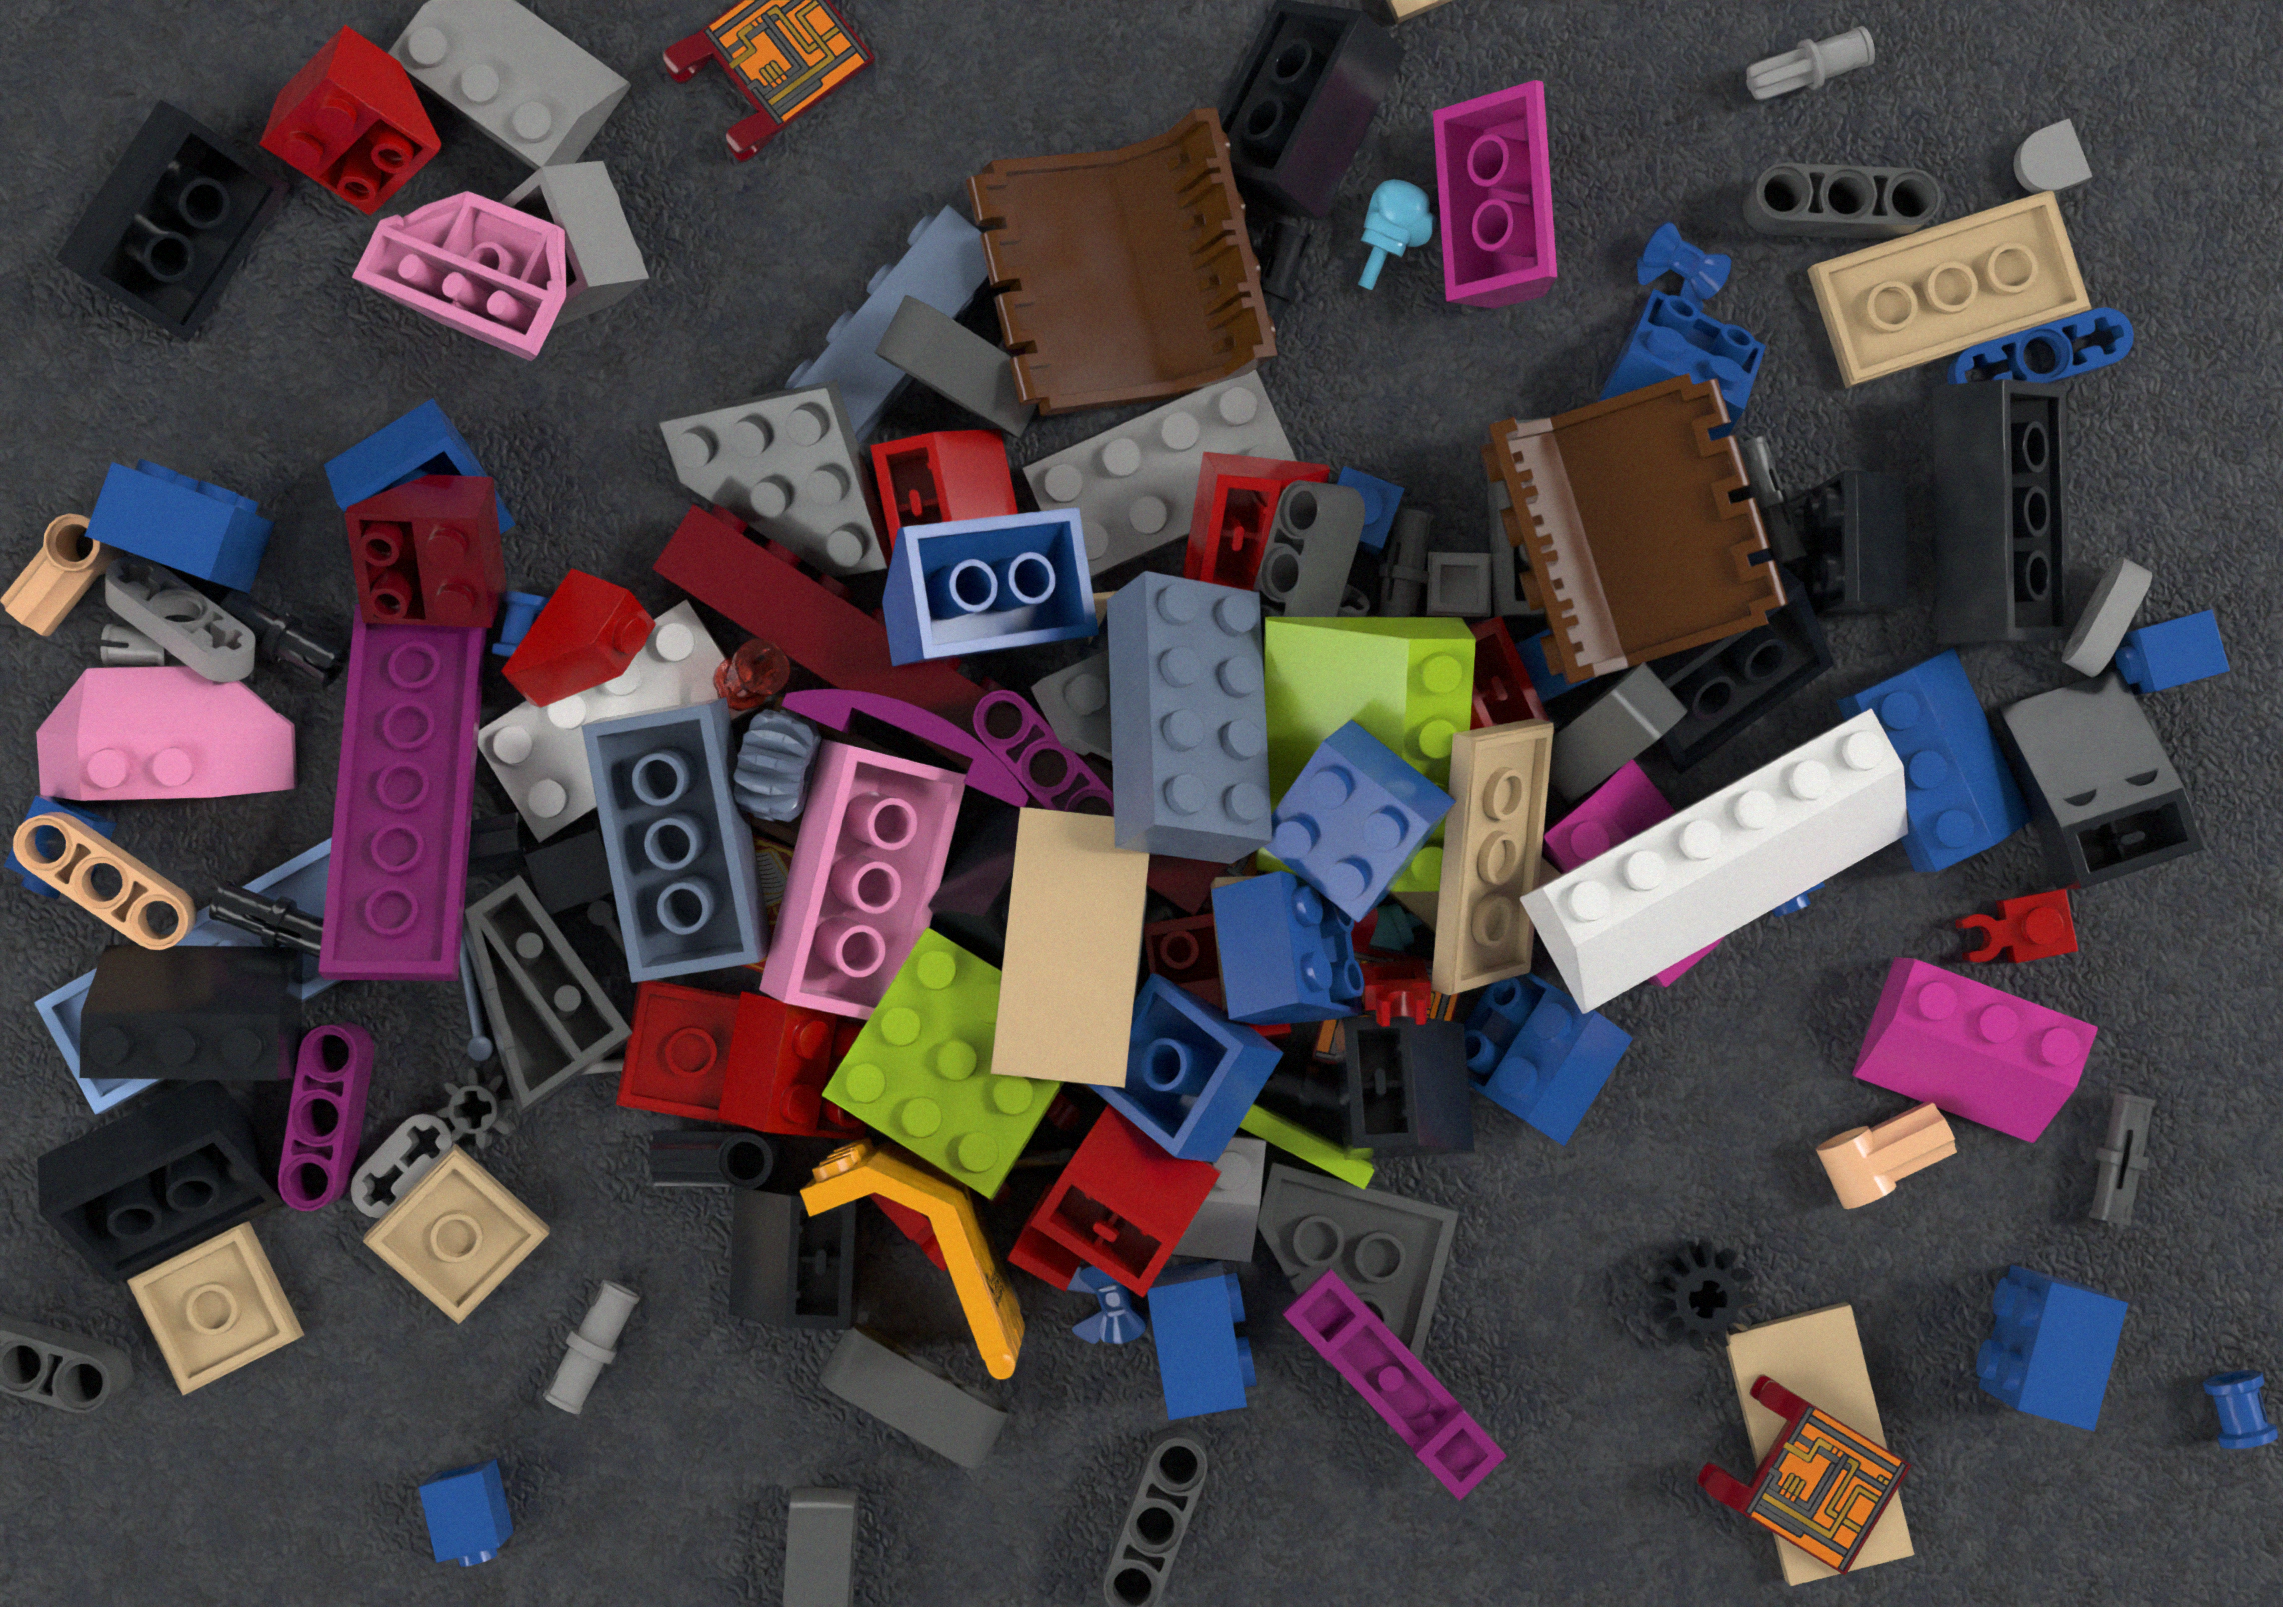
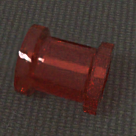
(747, 674)

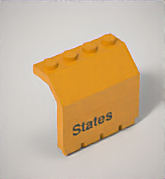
(957, 1223)

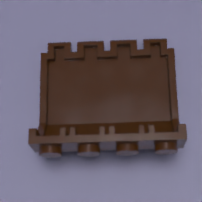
(1124, 270)
(1633, 527)

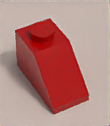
(578, 640)

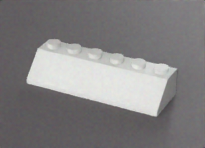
(1722, 861)

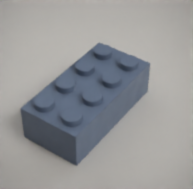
(1188, 719)
(677, 840)

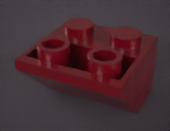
(429, 553)

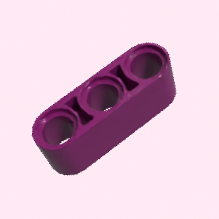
(1030, 741)
(304, 1138)

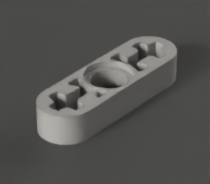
(211, 645)

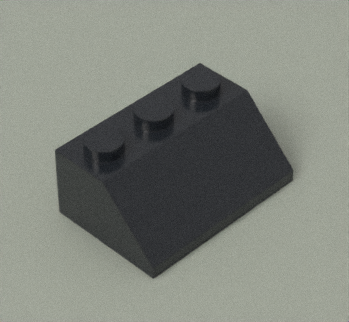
(1306, 103)
(173, 221)
(1740, 676)
(193, 1013)
(157, 1181)

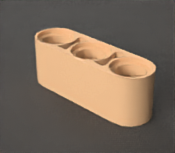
(73, 878)

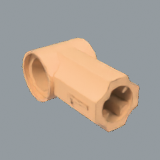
(57, 576)
(1869, 1161)

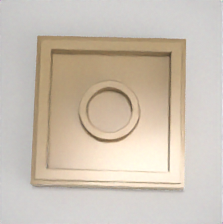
(456, 1234)
(215, 1308)

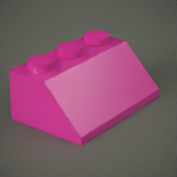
(1496, 198)
(1605, 817)
(1973, 1049)

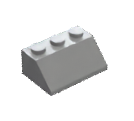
(510, 77)

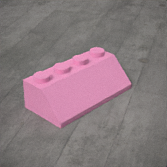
(860, 878)

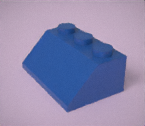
(988, 586)
(1954, 769)

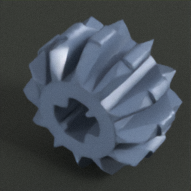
(776, 765)

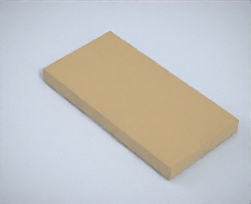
(1948, 288)
(1491, 854)
(1070, 951)
(1823, 1363)

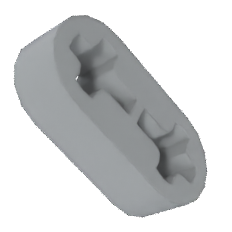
(2107, 617)
(394, 1154)

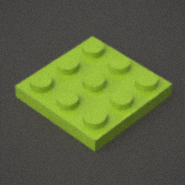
(927, 1069)

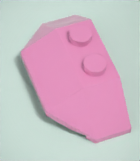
(472, 269)
(163, 738)

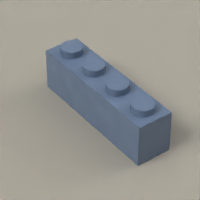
(939, 269)

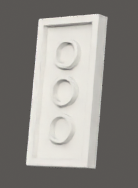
(543, 749)

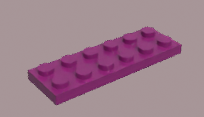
(403, 803)

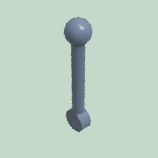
(481, 1045)

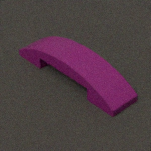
(840, 707)
(1394, 1383)

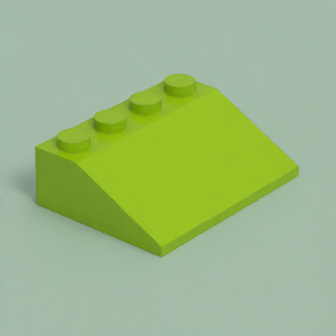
(1391, 676)

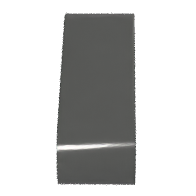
(1867, 188)
(954, 364)
(1309, 551)
(1611, 731)
(62, 1366)
(914, 1395)
(1160, 1489)
(821, 1547)

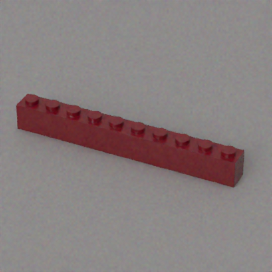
(853, 653)

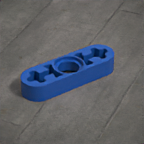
(2078, 327)

